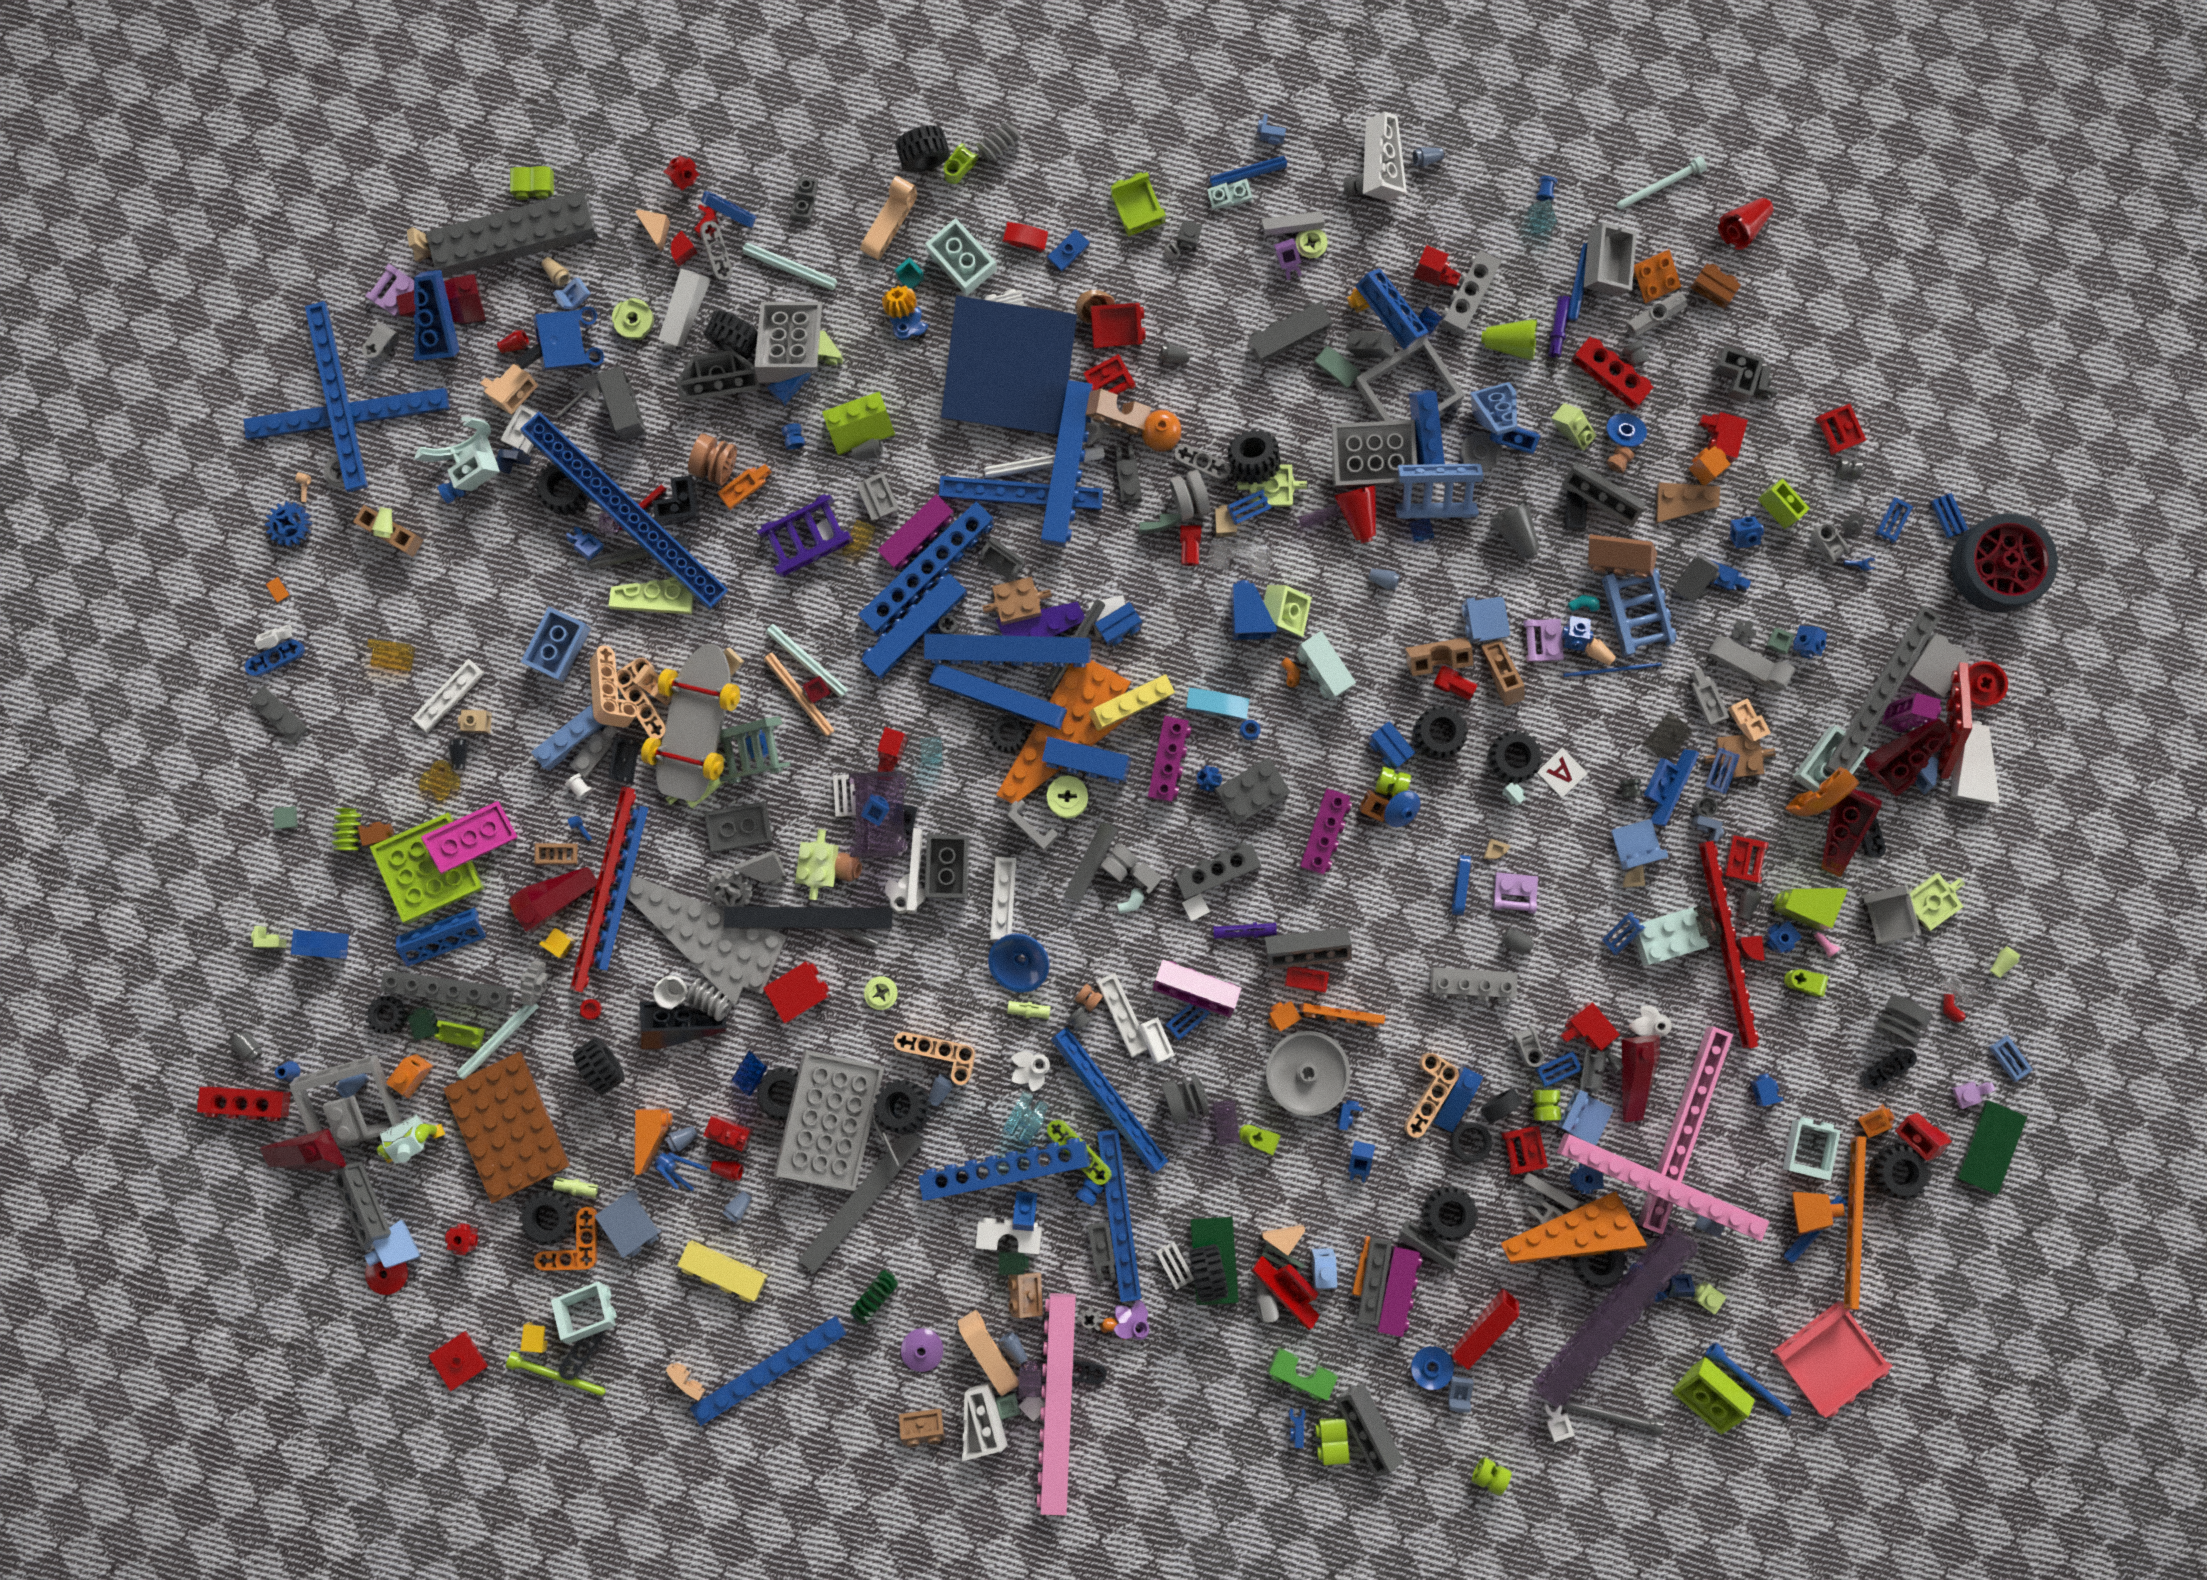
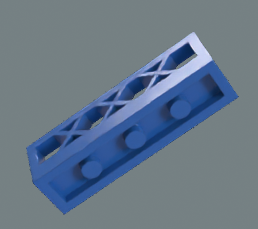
(1390, 308)
(437, 933)

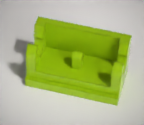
(460, 1034)

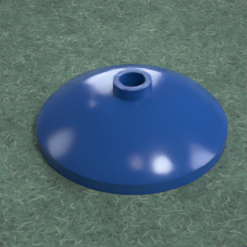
(1012, 970)

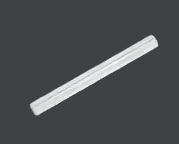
(1035, 464)

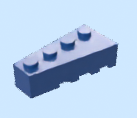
(1087, 760)

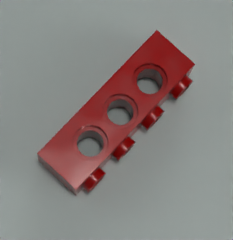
(1615, 384)
(210, 1098)

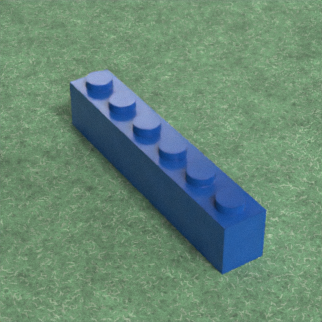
(914, 626)

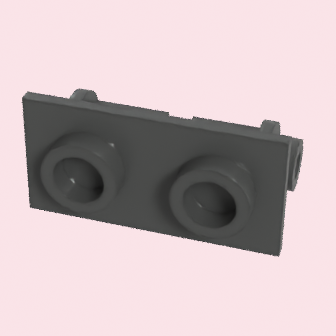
(1590, 1080)

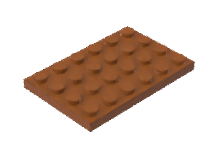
(506, 1127)

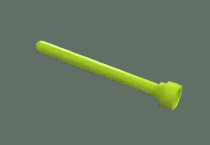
(516, 1361)

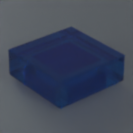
(1430, 319)
(1421, 530)

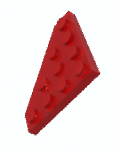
(1957, 719)

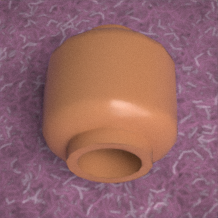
(847, 867)

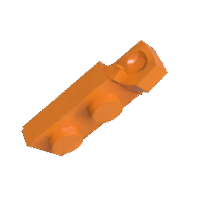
(743, 486)

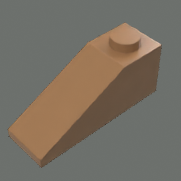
(1504, 673)

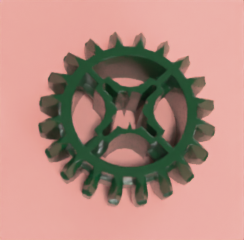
(874, 1297)

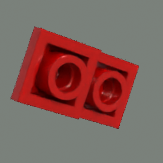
(1029, 236)

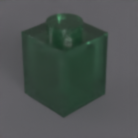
(423, 1023)
(1012, 1263)

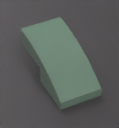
(1337, 366)
(1166, 521)

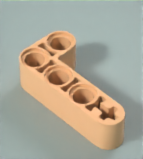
(890, 218)
(605, 701)
(644, 702)
(934, 1052)
(1427, 1097)
(987, 1353)

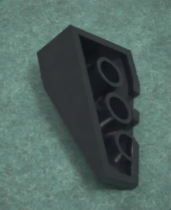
(674, 1026)

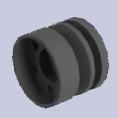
(1903, 1020)
(1185, 1099)

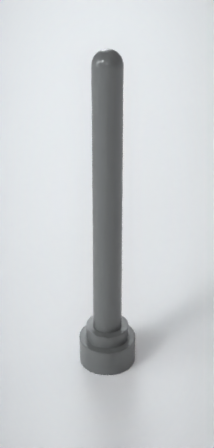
(1653, 1425)

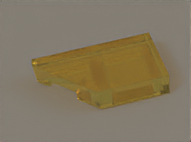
(862, 536)

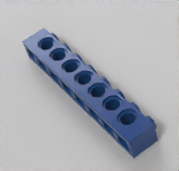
(974, 514)
(931, 1189)

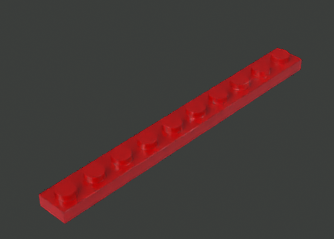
(601, 897)
(1730, 953)

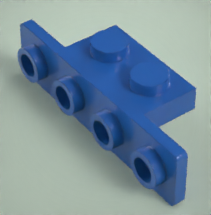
(1668, 784)

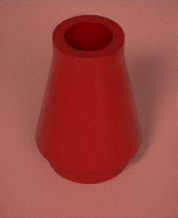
(515, 341)
(727, 1169)

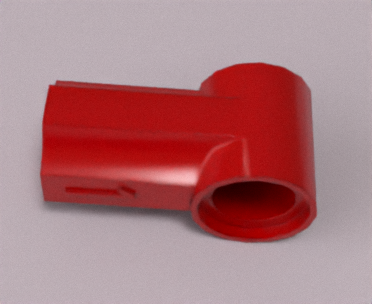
(1190, 538)
(1450, 681)

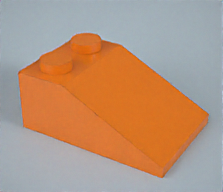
(650, 1131)

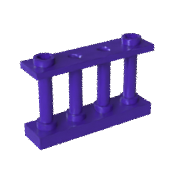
(804, 556)

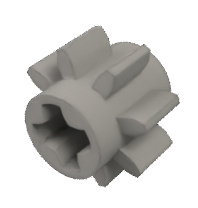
(1096, 1320)

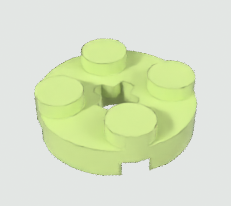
(638, 329)

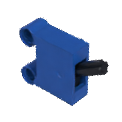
(561, 342)

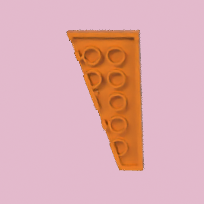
(1586, 1231)

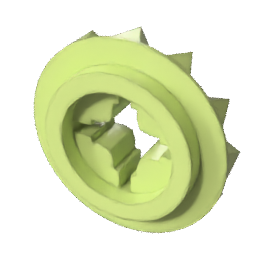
(1315, 235)
(877, 1002)

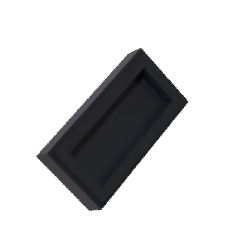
(1575, 512)

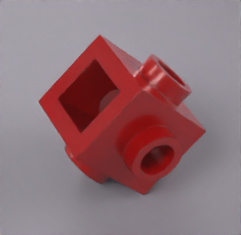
(681, 172)
(468, 1236)

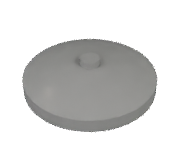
(1308, 1073)

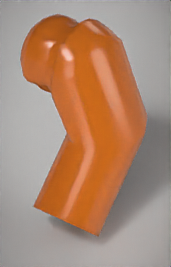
(1293, 672)
(1108, 1325)

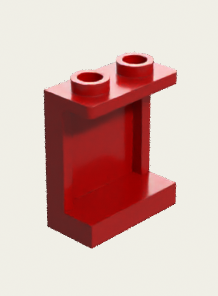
(1117, 325)
(797, 991)

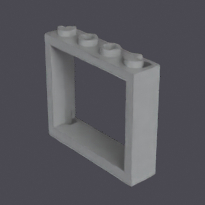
(1399, 357)
(341, 1072)

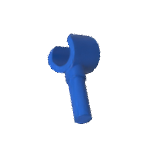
(1862, 564)
(576, 821)

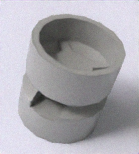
(1119, 862)

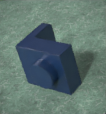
(507, 457)
(1681, 1286)

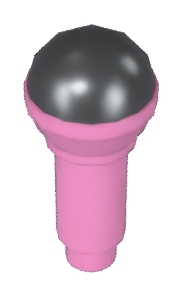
(1832, 951)

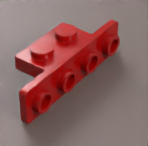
(1289, 1289)

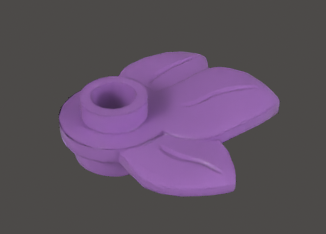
(1128, 1320)

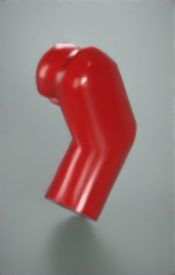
(1951, 1010)

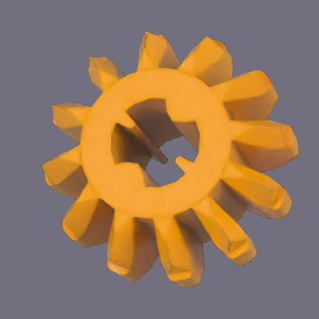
(899, 302)

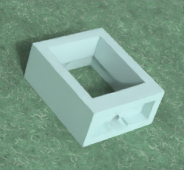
(1829, 1151)
(562, 1315)

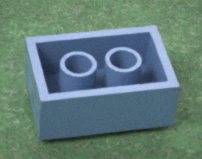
(556, 644)

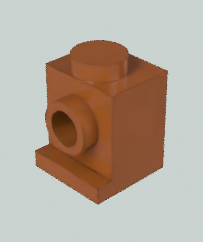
(1368, 802)
(375, 833)

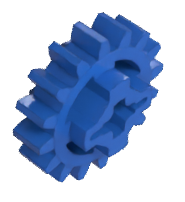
(288, 514)

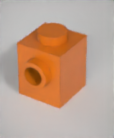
(1283, 1016)

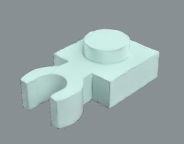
(1514, 793)

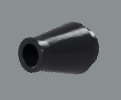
(458, 753)

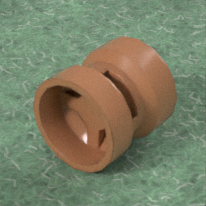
(1619, 460)
(1092, 1001)

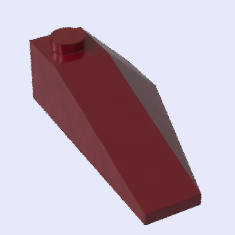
(462, 296)
(1903, 758)
(1847, 828)
(546, 899)
(1639, 1064)
(307, 1152)

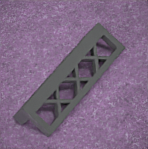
(361, 1204)

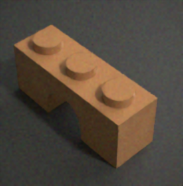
(1103, 408)
(401, 537)
(1451, 652)

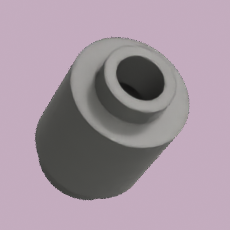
(1517, 941)
(246, 1047)

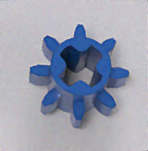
(1209, 778)

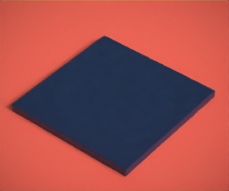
(1008, 365)

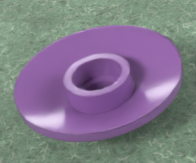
(930, 1342)

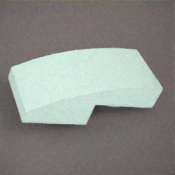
(1230, 195)

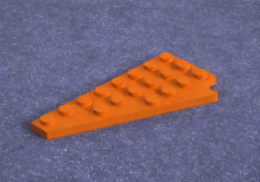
(1079, 693)

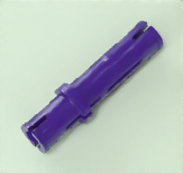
(1558, 333)
(1222, 931)

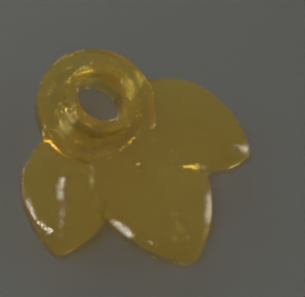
(440, 783)

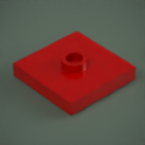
(458, 1360)

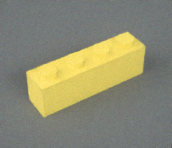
(1131, 702)
(723, 1271)

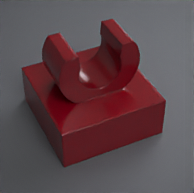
(816, 689)

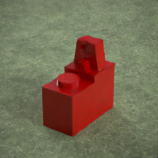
(1434, 268)
(1727, 433)
(891, 749)
(1593, 1025)
(728, 1133)
(1923, 1136)

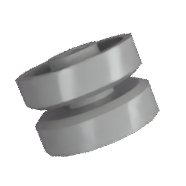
(1191, 495)

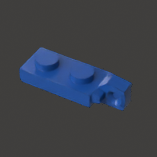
(1730, 579)

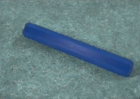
(1249, 171)
(1578, 288)
(1806, 1240)

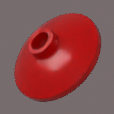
(392, 1283)

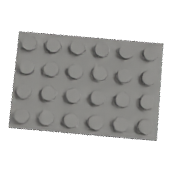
(829, 1120)

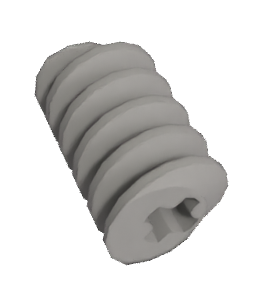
(998, 140)
(708, 1001)

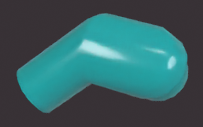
(1584, 600)

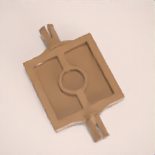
(1017, 601)
(1751, 755)

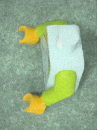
(406, 1139)

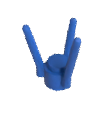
(666, 1165)

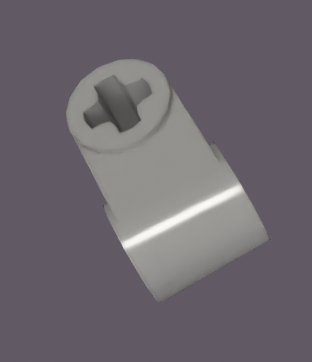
(381, 342)
(1830, 544)
(1529, 1045)

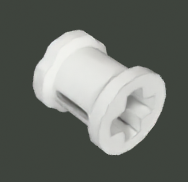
(578, 787)

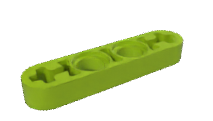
(1095, 1159)

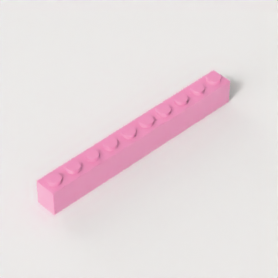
(1687, 1122)
(1663, 1187)
(1057, 1404)

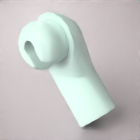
(1133, 903)

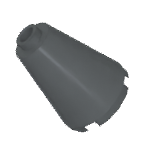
(1517, 529)

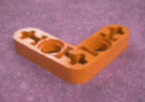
(575, 1254)

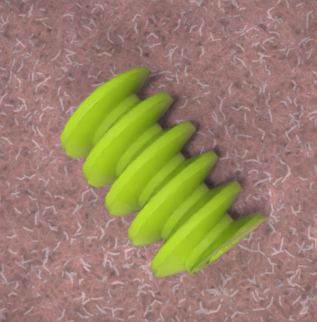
(346, 829)

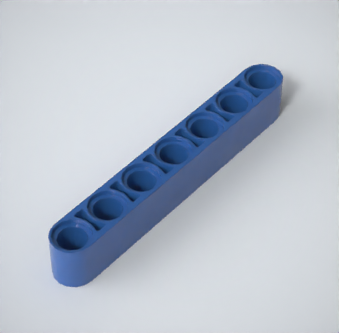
(997, 696)

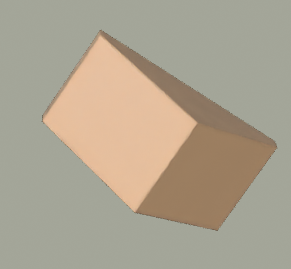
(656, 225)
(1284, 1238)

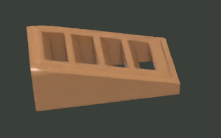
(547, 846)

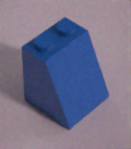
(1250, 614)

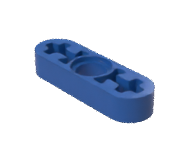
(728, 209)
(263, 669)
(1461, 885)

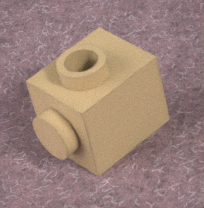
(1223, 522)
(475, 721)

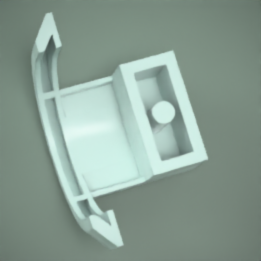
(473, 457)

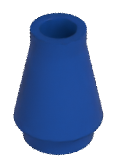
(288, 1071)

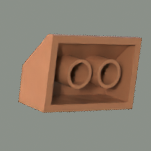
(1621, 556)

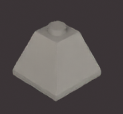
(763, 868)

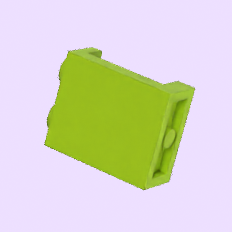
(1137, 204)

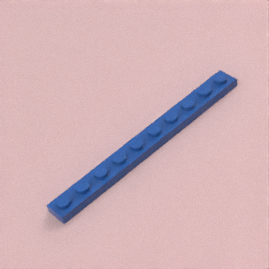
(336, 397)
(362, 412)

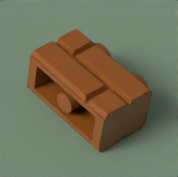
(1716, 285)

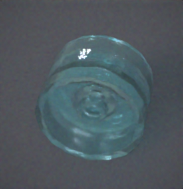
(1026, 1118)

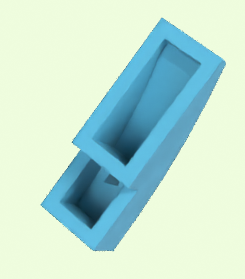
(1217, 703)

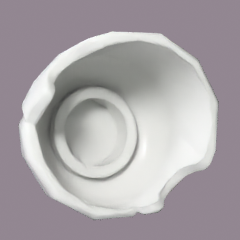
(670, 992)

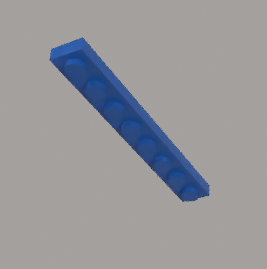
(1012, 492)
(618, 896)
(1109, 1100)
(1119, 1217)
(768, 1370)

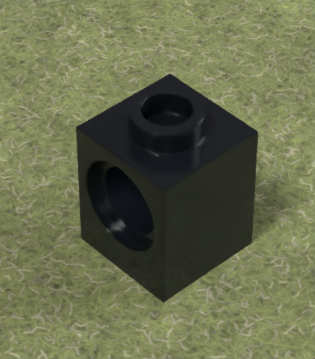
(913, 812)

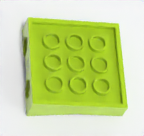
(413, 877)

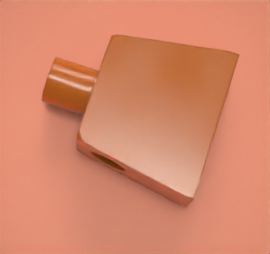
(409, 1076)
(1814, 1212)

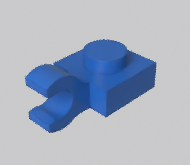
(1297, 1432)

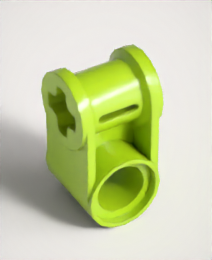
(960, 160)
(1809, 982)
(1259, 1138)

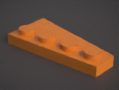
(1350, 1016)

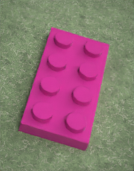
(469, 837)

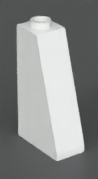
(683, 307)
(1975, 769)

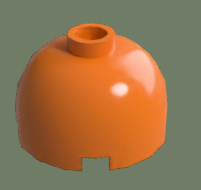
(1161, 431)

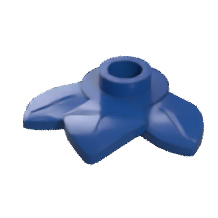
(911, 324)

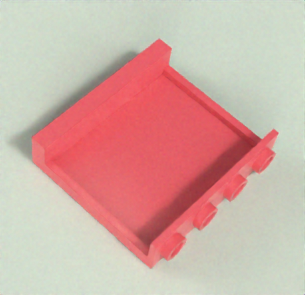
(1832, 1360)

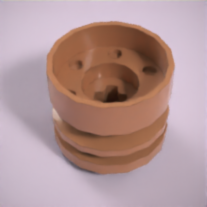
(712, 459)

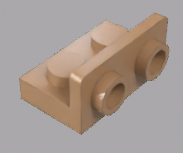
(1025, 1295)
(921, 1427)

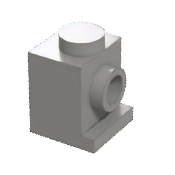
(1145, 877)

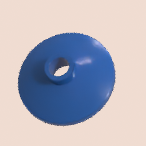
(1626, 430)
(1402, 809)
(1435, 1378)

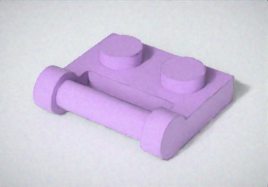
(400, 286)
(1550, 640)
(1517, 886)

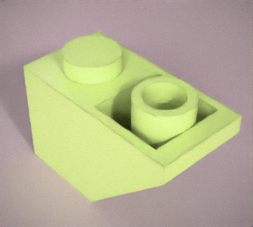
(828, 351)
(1574, 425)

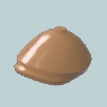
(1091, 298)

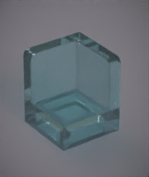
(1542, 216)
(931, 750)

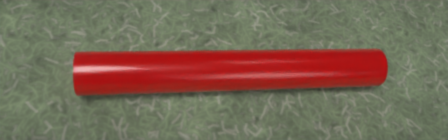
(651, 497)

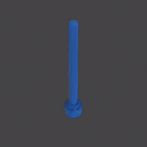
(1716, 1353)

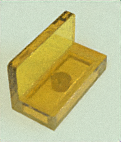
(391, 654)

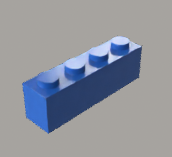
(1427, 427)

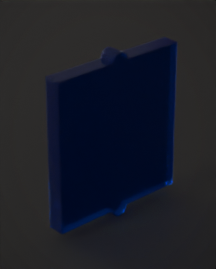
(749, 1073)

